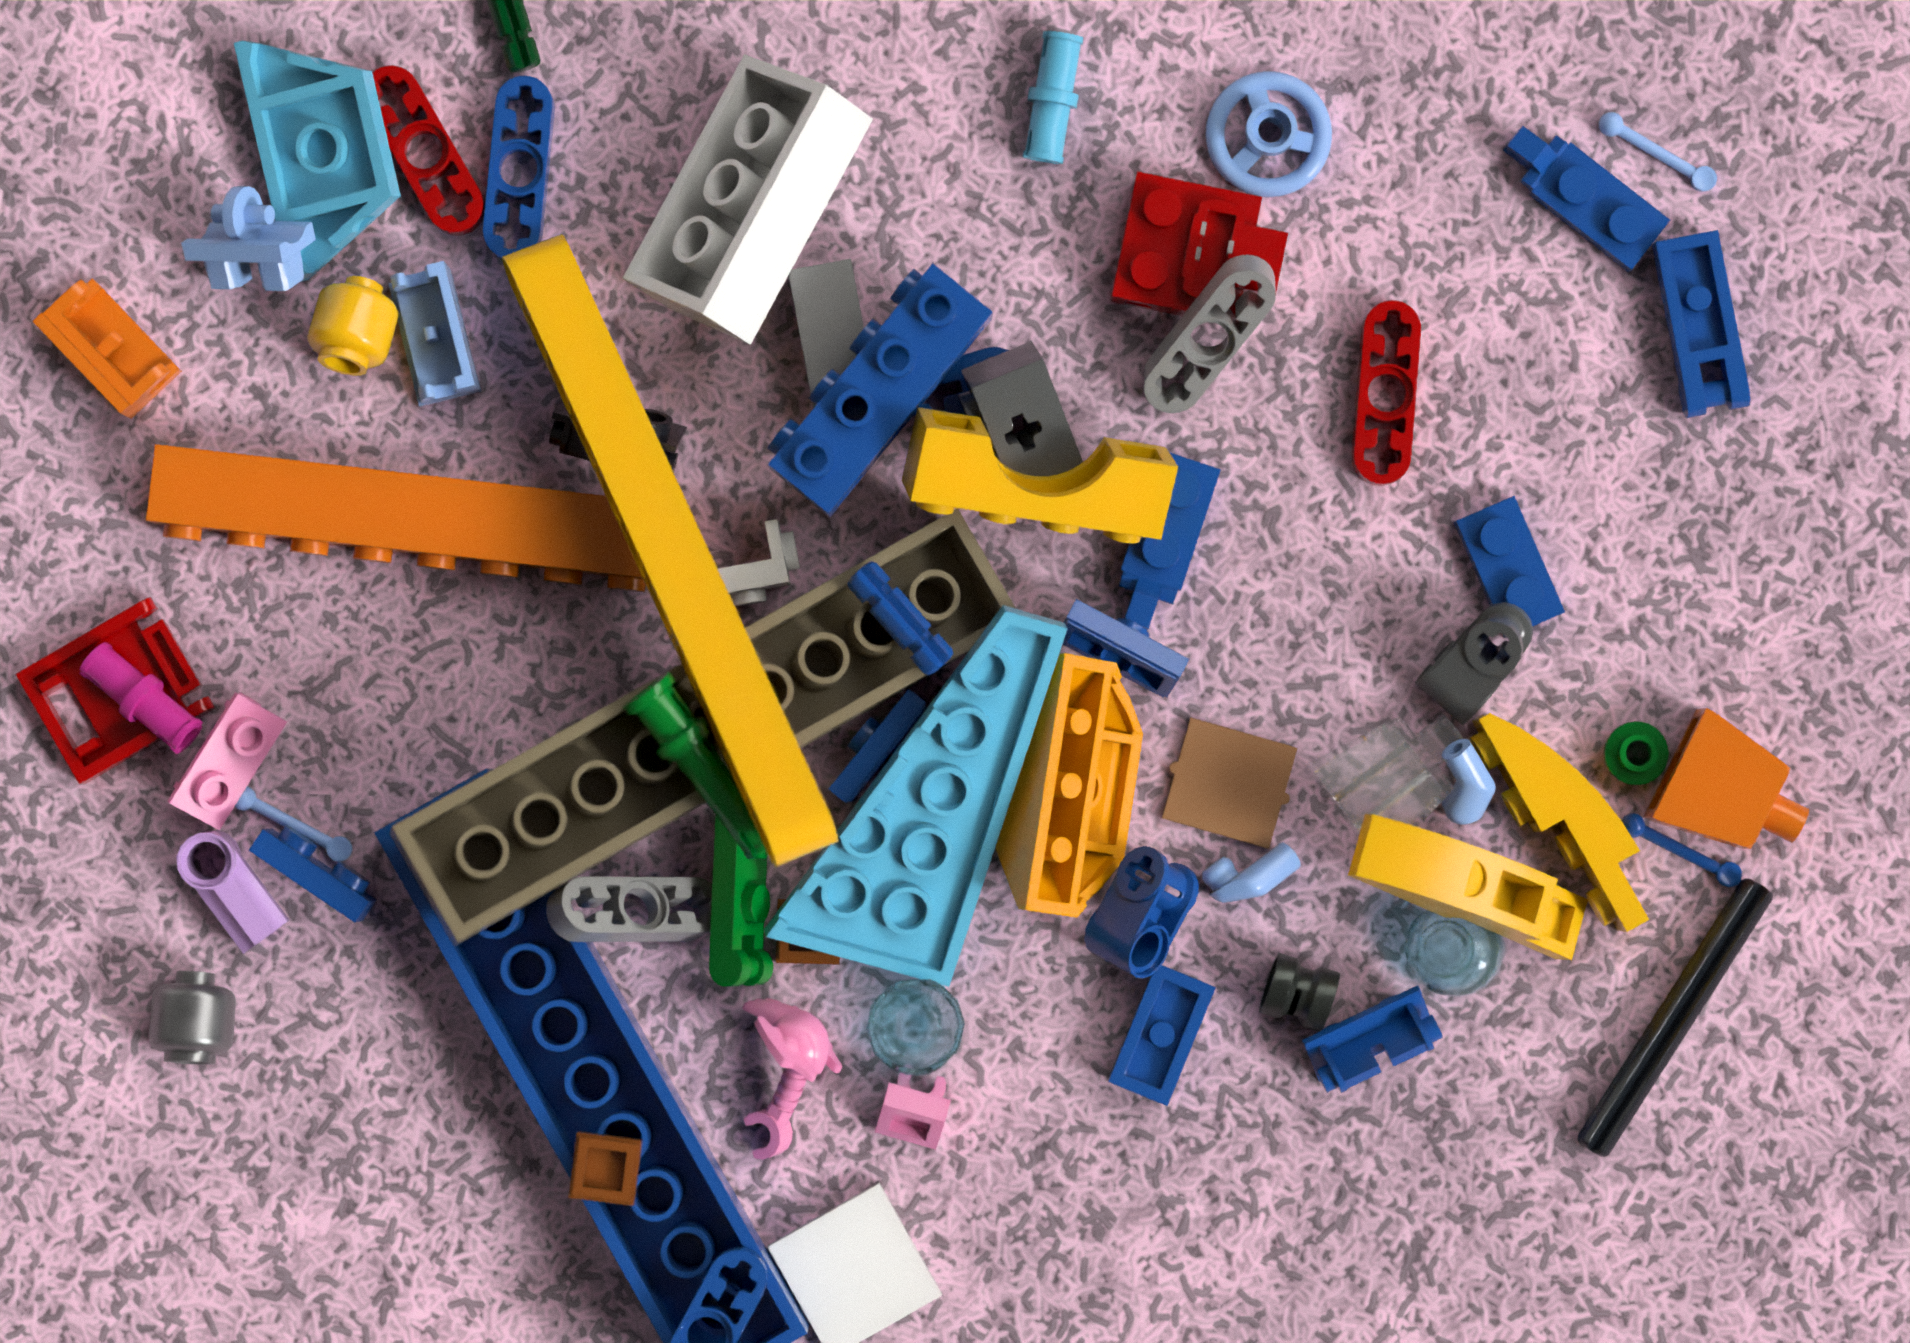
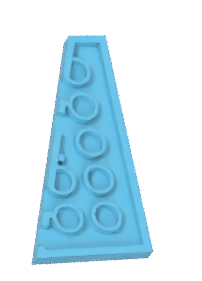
(926, 828)

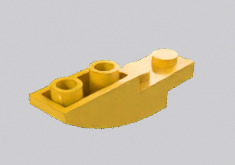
(1552, 791)
(1468, 884)

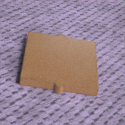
(1229, 783)

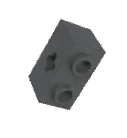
(1017, 385)

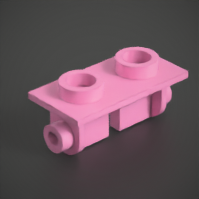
(227, 760)

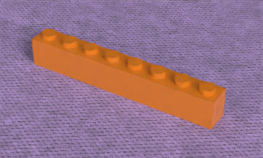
(389, 514)

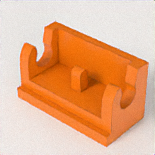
(107, 347)

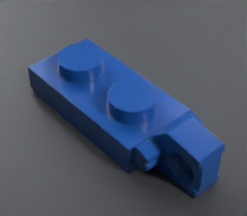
(1587, 197)
(1159, 567)

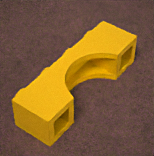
(1115, 490)

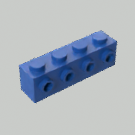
(879, 389)

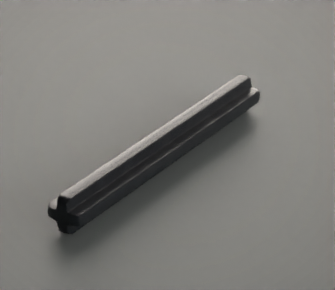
(1675, 1017)

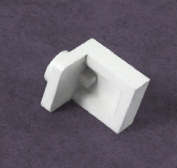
(749, 581)

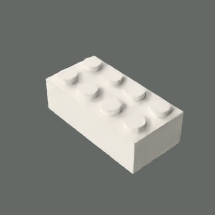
(748, 198)

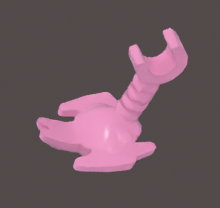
(800, 1046)

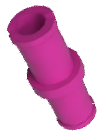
(141, 698)

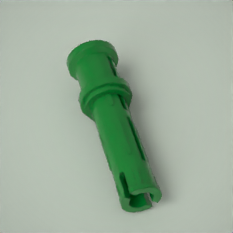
(686, 742)

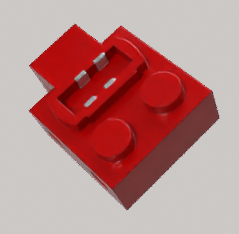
(1182, 237)

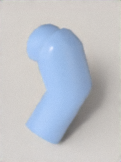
(1254, 881)

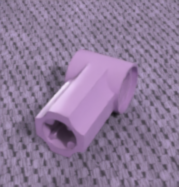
(235, 895)

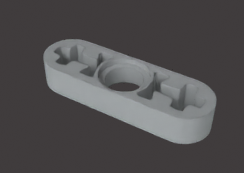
(1209, 307)
(613, 922)

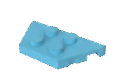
(318, 144)

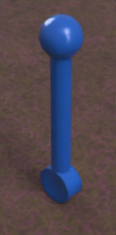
(1726, 873)

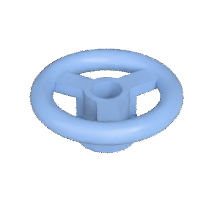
(1254, 88)

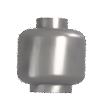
(192, 1019)

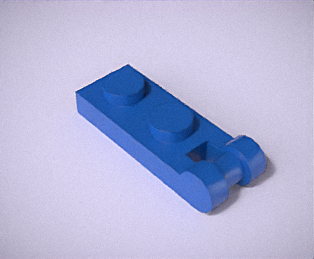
(1701, 321)

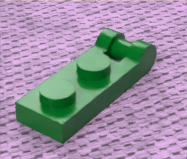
(738, 915)

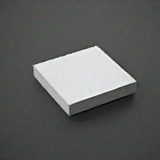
(855, 1269)

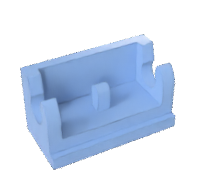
(434, 334)

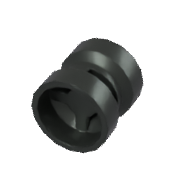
(1299, 992)

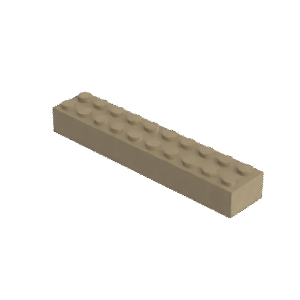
(602, 777)

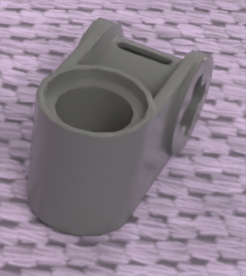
(1473, 666)

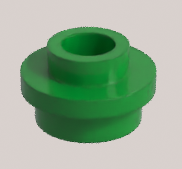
(1616, 758)

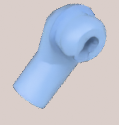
(1473, 783)

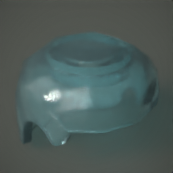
(1452, 954)
(915, 1026)

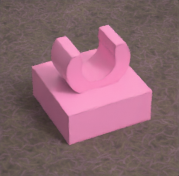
(912, 1113)

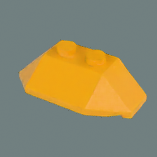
(1073, 790)

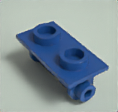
(1346, 1050)

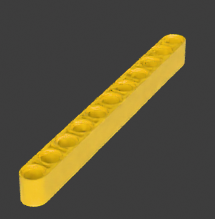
(670, 552)

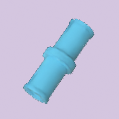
(1053, 97)

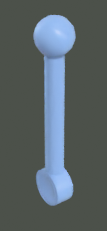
(1701, 178)
(337, 848)

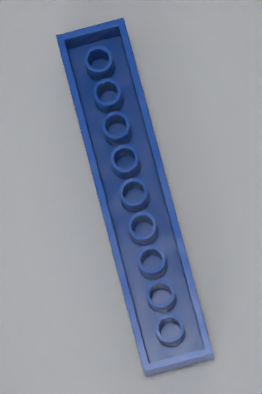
(595, 1072)

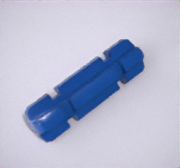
(900, 618)

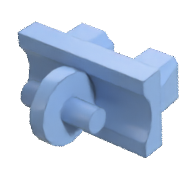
(246, 233)

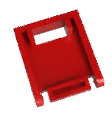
(149, 651)

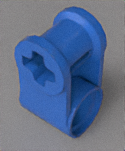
(1139, 916)

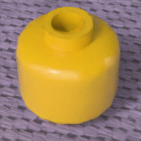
(352, 326)

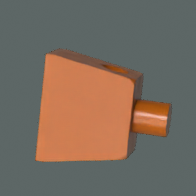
(1725, 787)

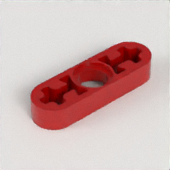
(462, 183)
(1374, 344)

